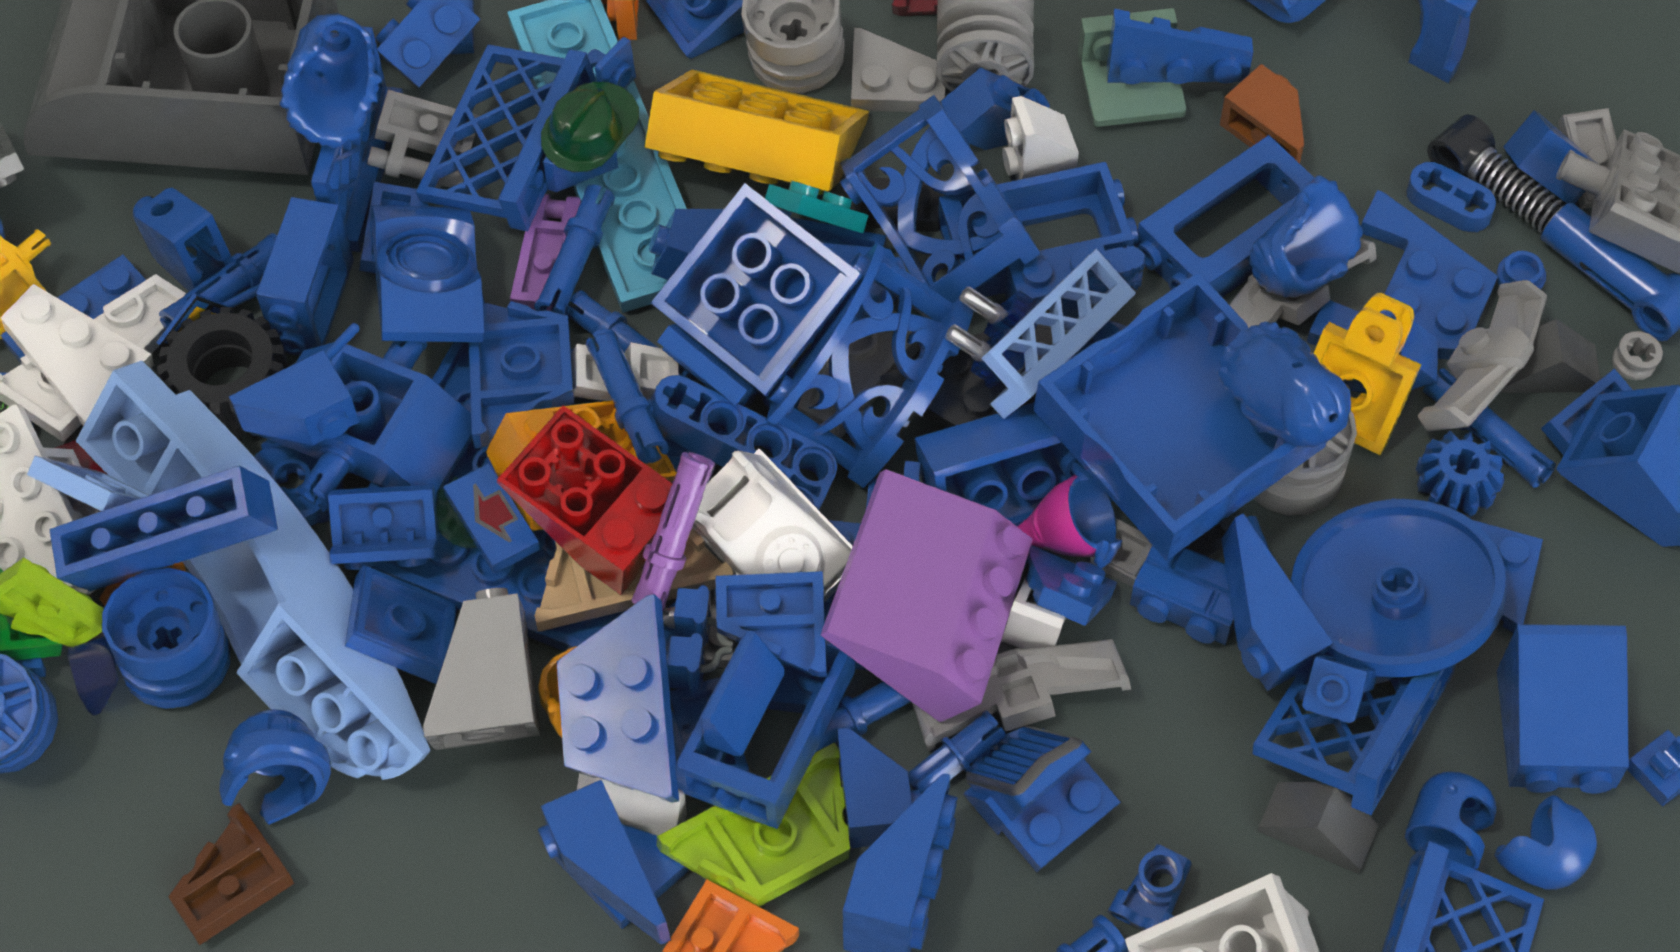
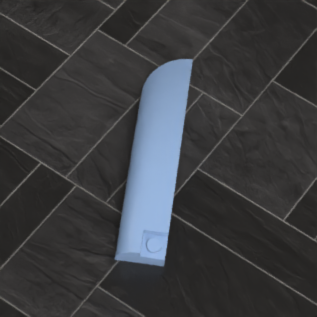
(272, 592)

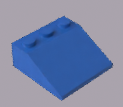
(756, 289)

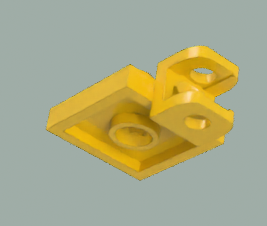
(1372, 356)

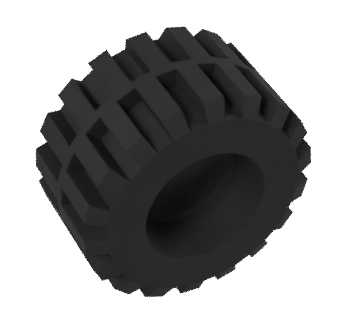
(216, 344)

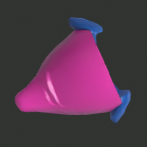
(1075, 520)

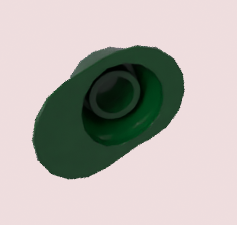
(588, 126)

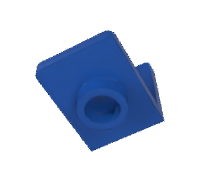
(615, 66)

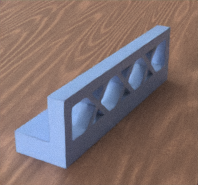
(1094, 312)

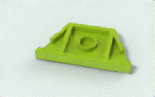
(764, 860)

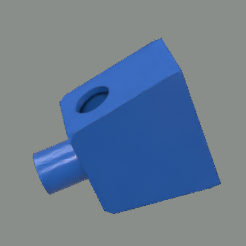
(176, 222)

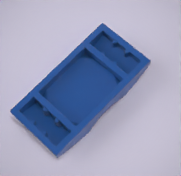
(427, 274)

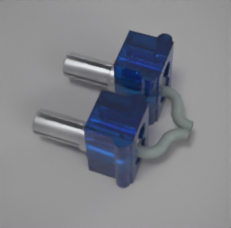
(1000, 321)

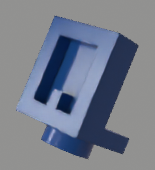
(1337, 688)

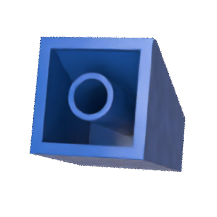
(1631, 459)
(1565, 707)

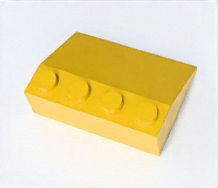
(753, 130)

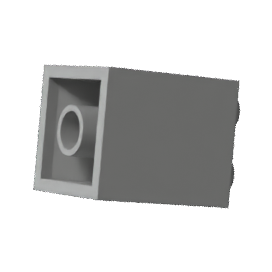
(485, 677)

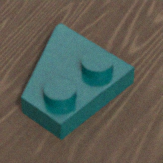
(831, 209)

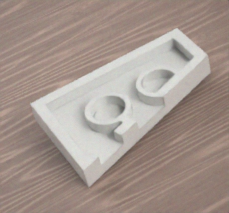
(69, 347)

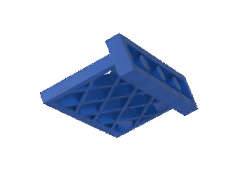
(343, 172)
(527, 179)
(1382, 747)
(1424, 893)

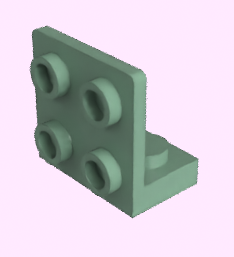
(1123, 102)

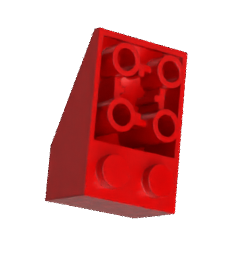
(589, 497)

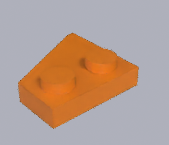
(729, 924)

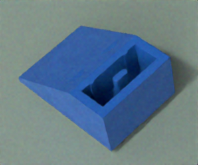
(900, 875)

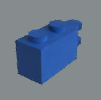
(1050, 268)

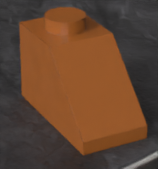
(1264, 107)

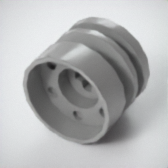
(986, 36)
(794, 42)
(1315, 480)

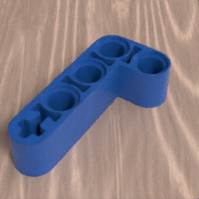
(744, 432)

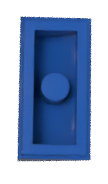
(741, 696)

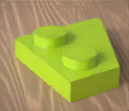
(47, 605)

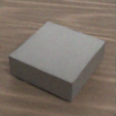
(1130, 555)

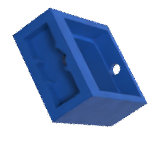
(306, 274)

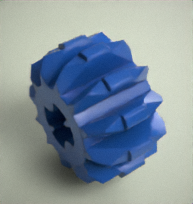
(1460, 473)

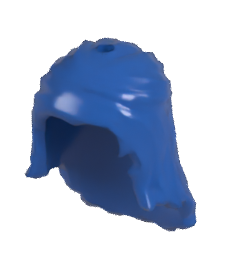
(330, 81)
(1308, 242)
(1284, 386)

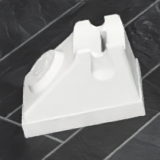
(767, 524)
(1243, 920)

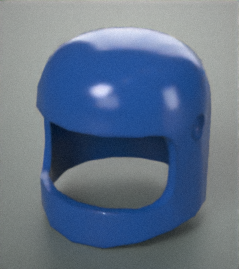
(1449, 814)

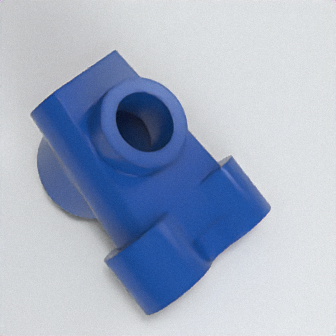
(1149, 905)

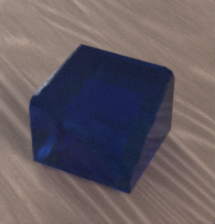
(93, 673)

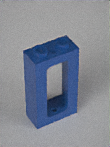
(1050, 198)
(1230, 264)
(754, 797)

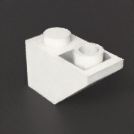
(1037, 141)

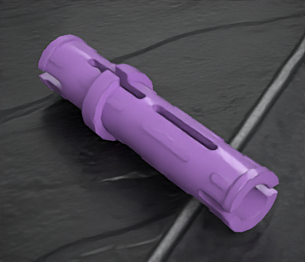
(666, 551)

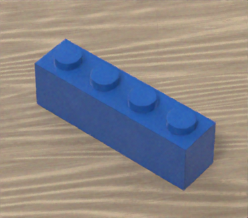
(163, 528)

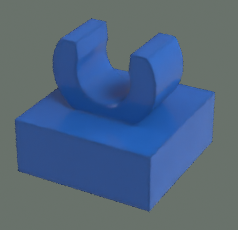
(1659, 767)

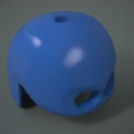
(1558, 847)

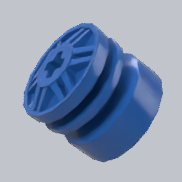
(166, 637)
(26, 715)

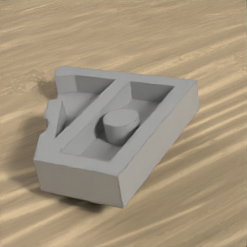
(891, 75)

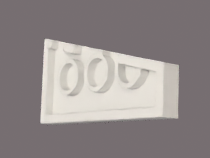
(130, 315)

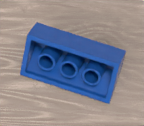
(997, 462)

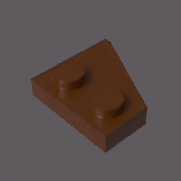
(229, 878)

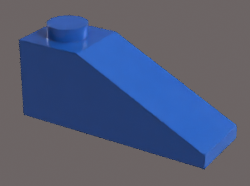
(1270, 617)
(600, 856)

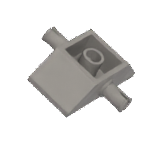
(1633, 196)

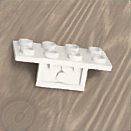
(26, 503)

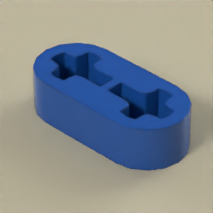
(1451, 197)

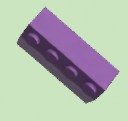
(928, 593)

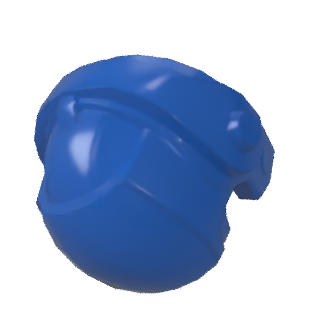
(276, 745)

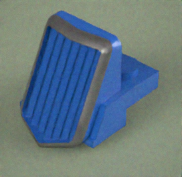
(1038, 792)

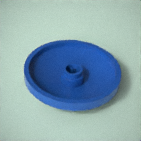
(1402, 586)

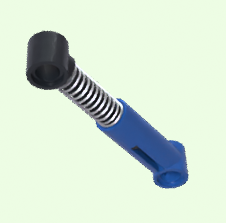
(1643, 288)

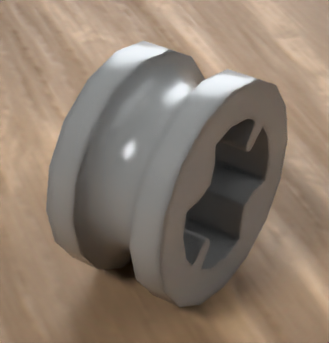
(1632, 366)

